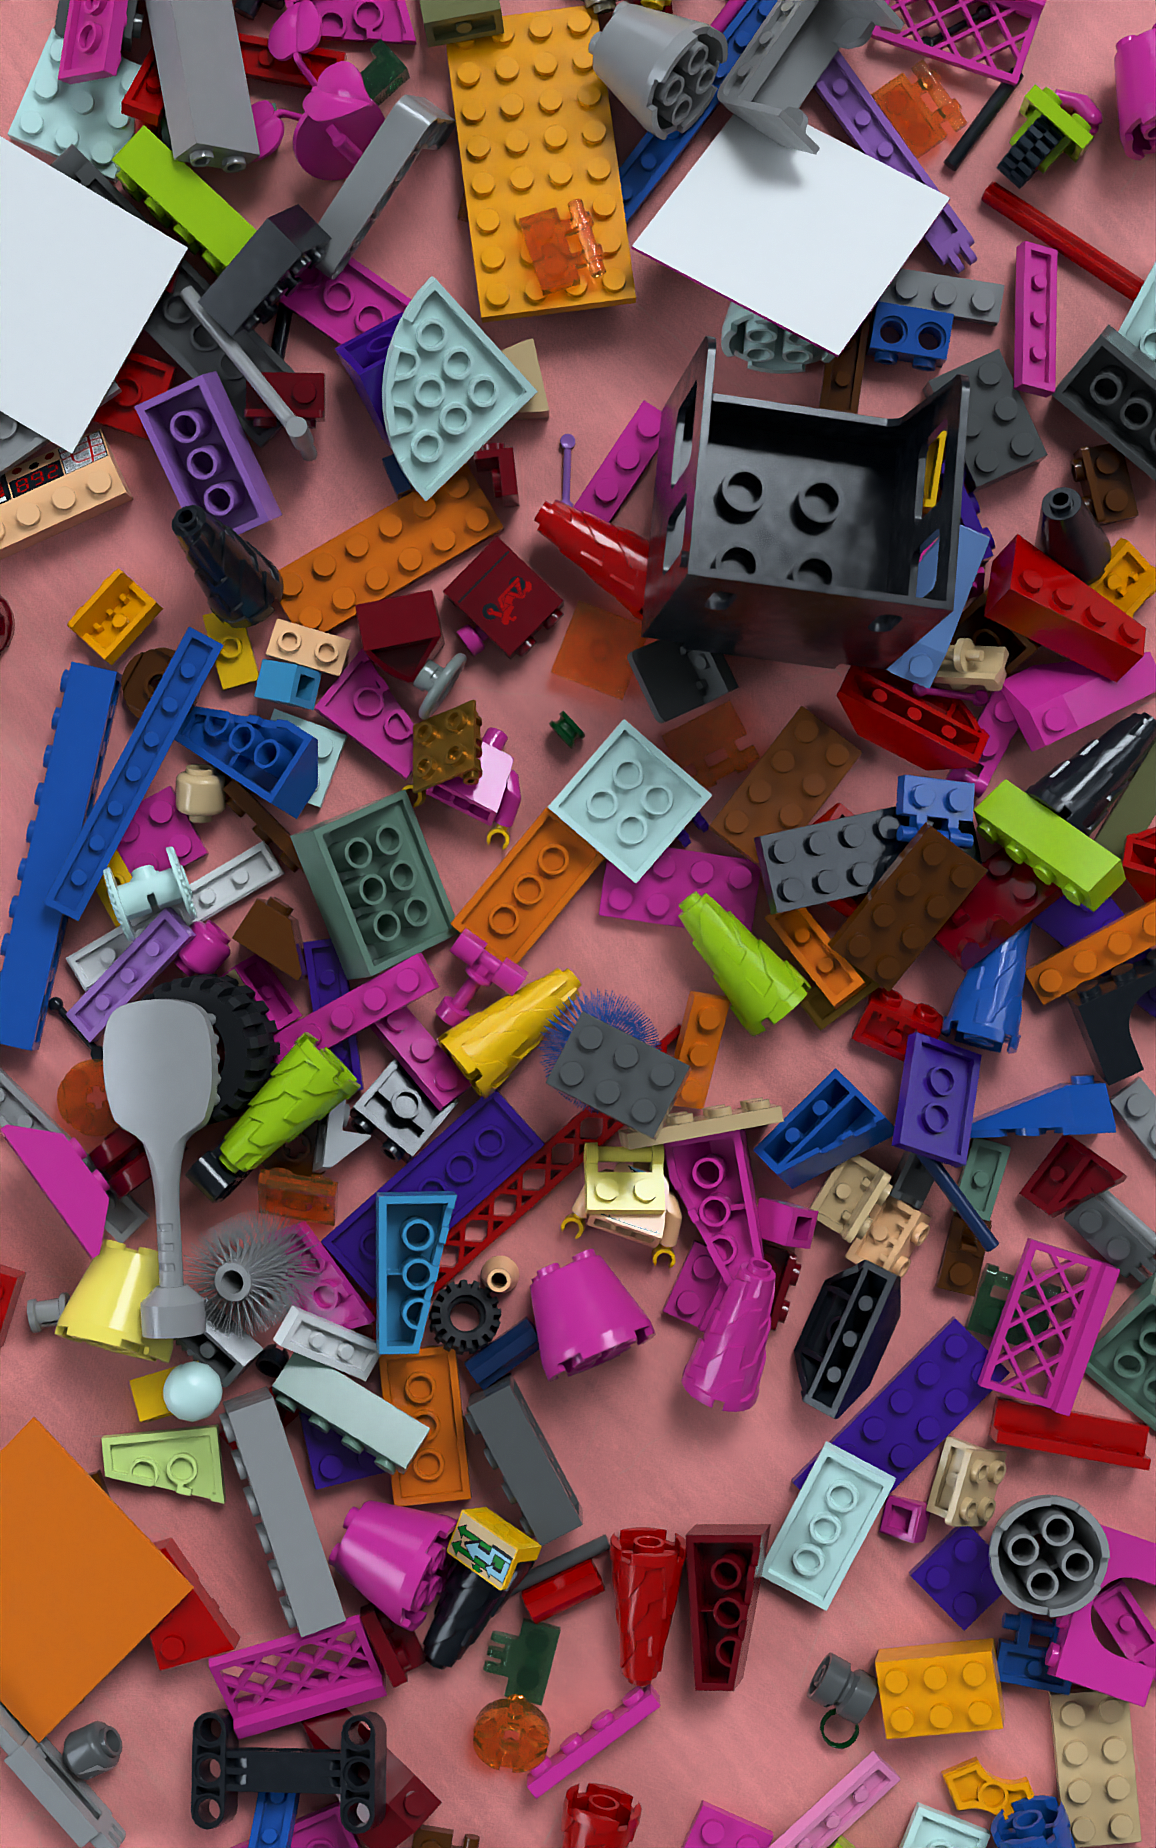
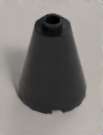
(1072, 535)

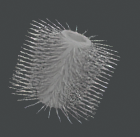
(252, 1271)

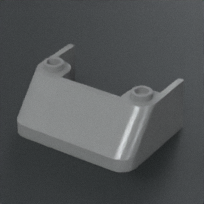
(789, 59)

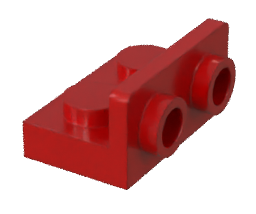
(890, 1020)

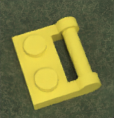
(624, 1190)

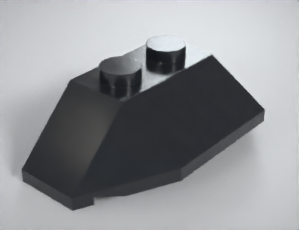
(847, 1336)

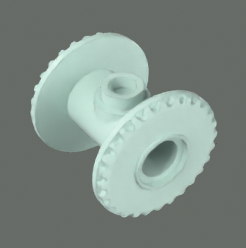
(147, 890)

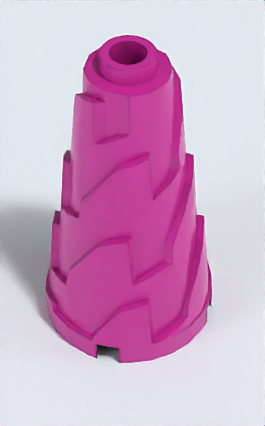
(733, 1349)

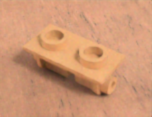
(308, 647)

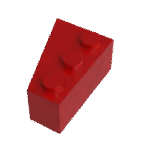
(194, 1625)

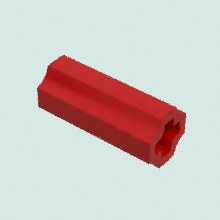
(563, 1591)

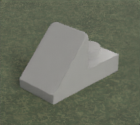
(332, 1142)

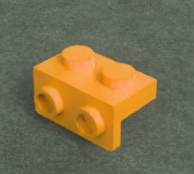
(1126, 578)
(114, 616)

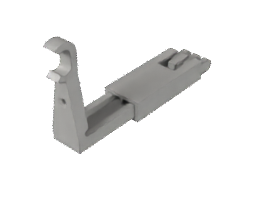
(56, 1788)

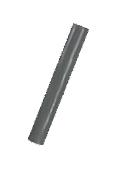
(564, 1562)

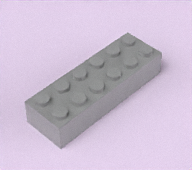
(285, 1515)

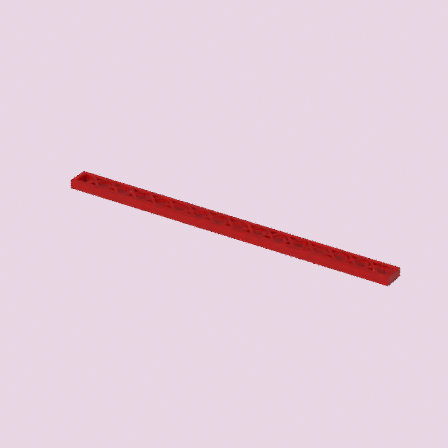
(521, 1209)

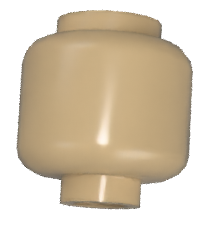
(200, 792)

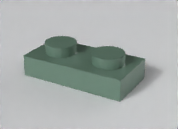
(983, 1174)

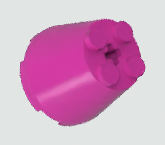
(1136, 93)
(584, 1315)
(395, 1558)

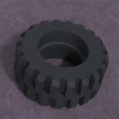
(244, 1032)

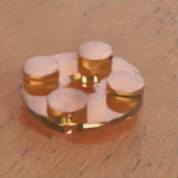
(73, 1099)
(514, 1715)

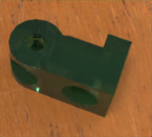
(384, 73)

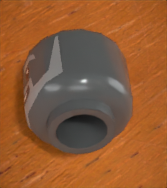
(92, 1750)

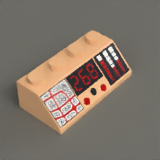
(59, 492)

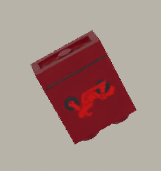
(505, 598)

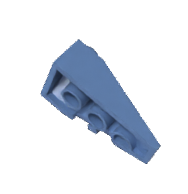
(926, 656)

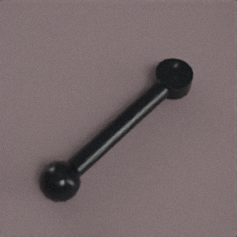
(982, 13)
(56, 1005)

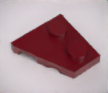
(1069, 1177)

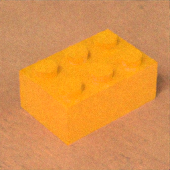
(940, 1688)

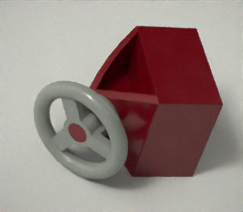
(404, 638)

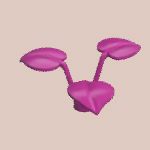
(335, 95)

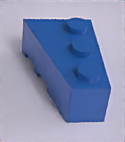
(823, 1132)

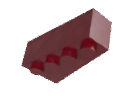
(723, 1594)

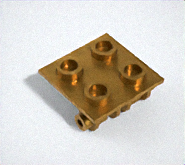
(447, 747)

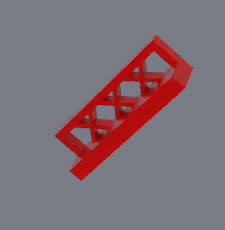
(1074, 1435)

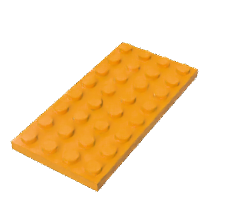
(530, 141)

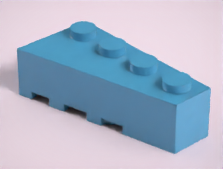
(408, 1257)

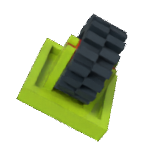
(1043, 137)

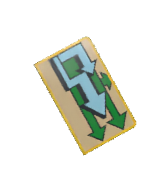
(490, 1546)

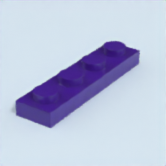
(327, 984)

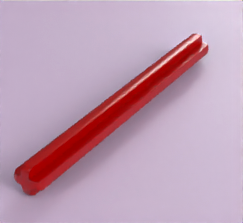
(1062, 240)

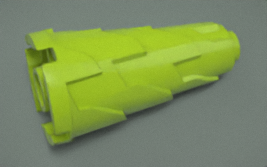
(742, 965)
(300, 1091)

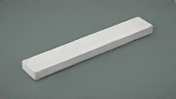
(211, 896)

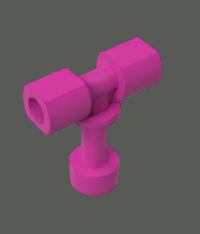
(482, 970)

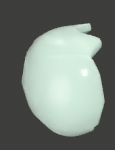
(192, 1391)

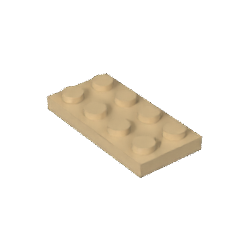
(713, 1121)
(1095, 1767)

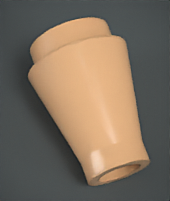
(503, 1265)

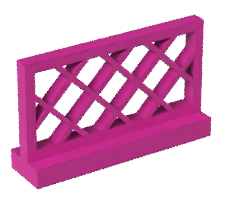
(1027, 8)
(1080, 1328)
(304, 1695)

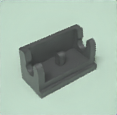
(911, 1180)

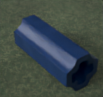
(503, 1353)

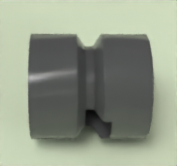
(839, 1686)

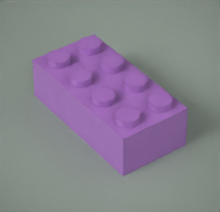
(208, 453)

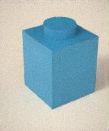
(288, 684)

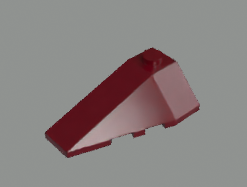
(407, 1797)

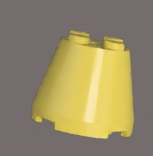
(108, 1300)

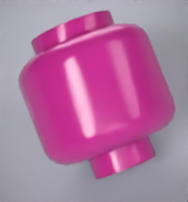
(205, 951)

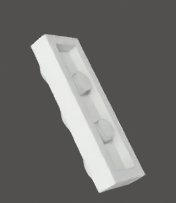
(327, 1343)

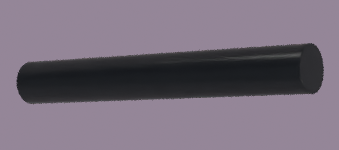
(980, 124)

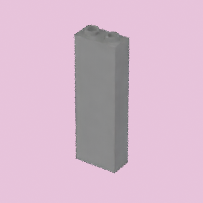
(203, 83)

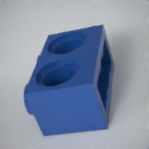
(909, 323)

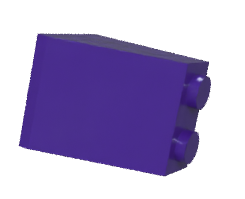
(364, 363)

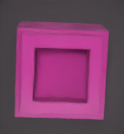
(905, 1519)

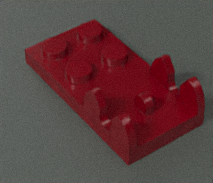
(994, 910)

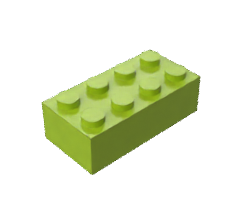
(181, 200)

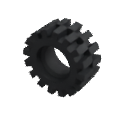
(464, 1340)

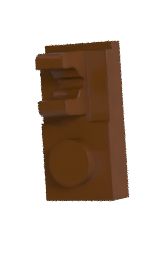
(961, 1258)

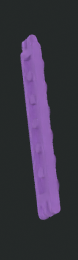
(877, 138)

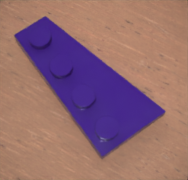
(1071, 922)

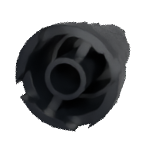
(227, 568)
(1096, 774)
(464, 1612)

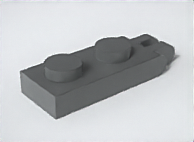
(1113, 1238)

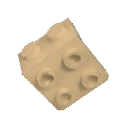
(850, 1196)

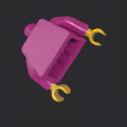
(493, 797)

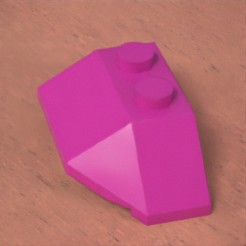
(64, 1180)

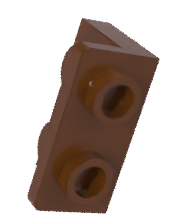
(1104, 483)

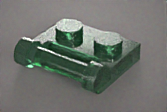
(987, 1308)

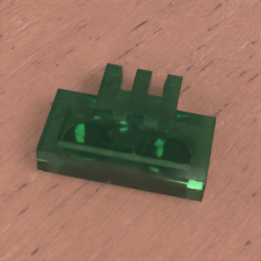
(525, 1659)

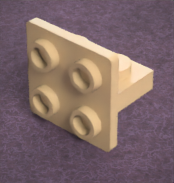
(966, 1483)

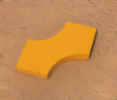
(977, 1788)

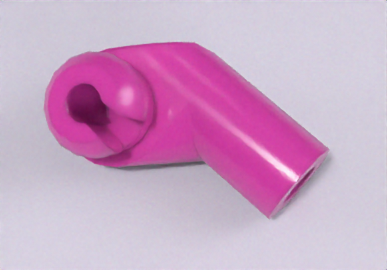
(1083, 106)

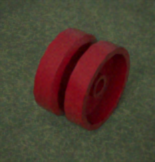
(130, 1151)

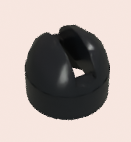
(272, 1360)

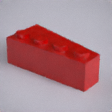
(1061, 611)

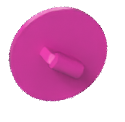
(335, 147)

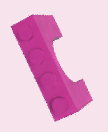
(1079, 1654)

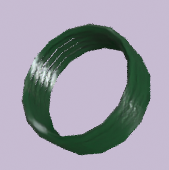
(837, 1745)

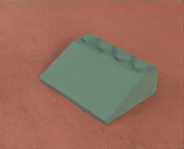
(375, 885)
(1126, 1354)

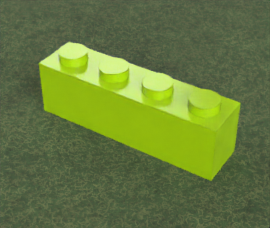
(1049, 846)

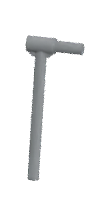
(294, 425)

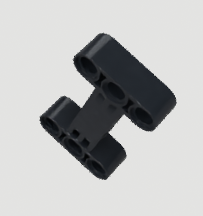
(288, 1771)

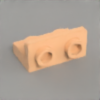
(891, 1236)

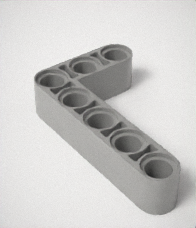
(407, 130)

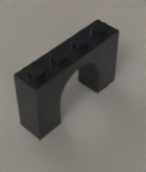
(1104, 1014)

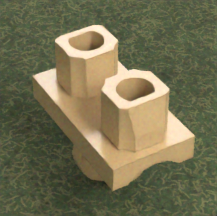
(973, 665)

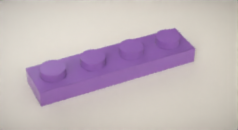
(131, 973)

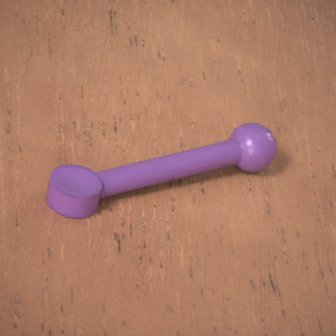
(567, 443)

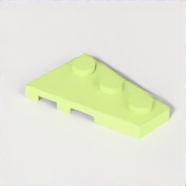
(171, 1459)

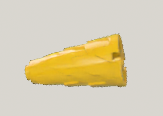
(502, 1035)

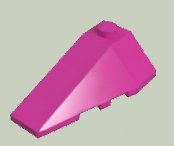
(1067, 696)
(720, 1197)

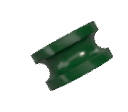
(567, 729)

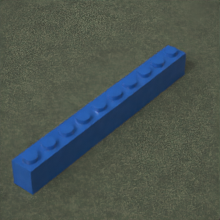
(64, 805)

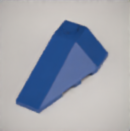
(260, 753)
(1065, 1108)

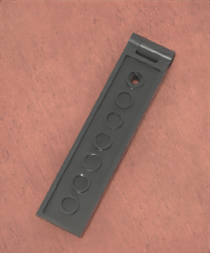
(175, 324)

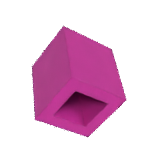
(786, 1223)

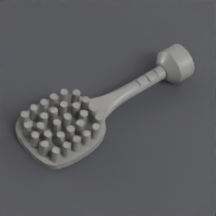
(163, 1090)

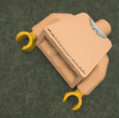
(642, 1228)

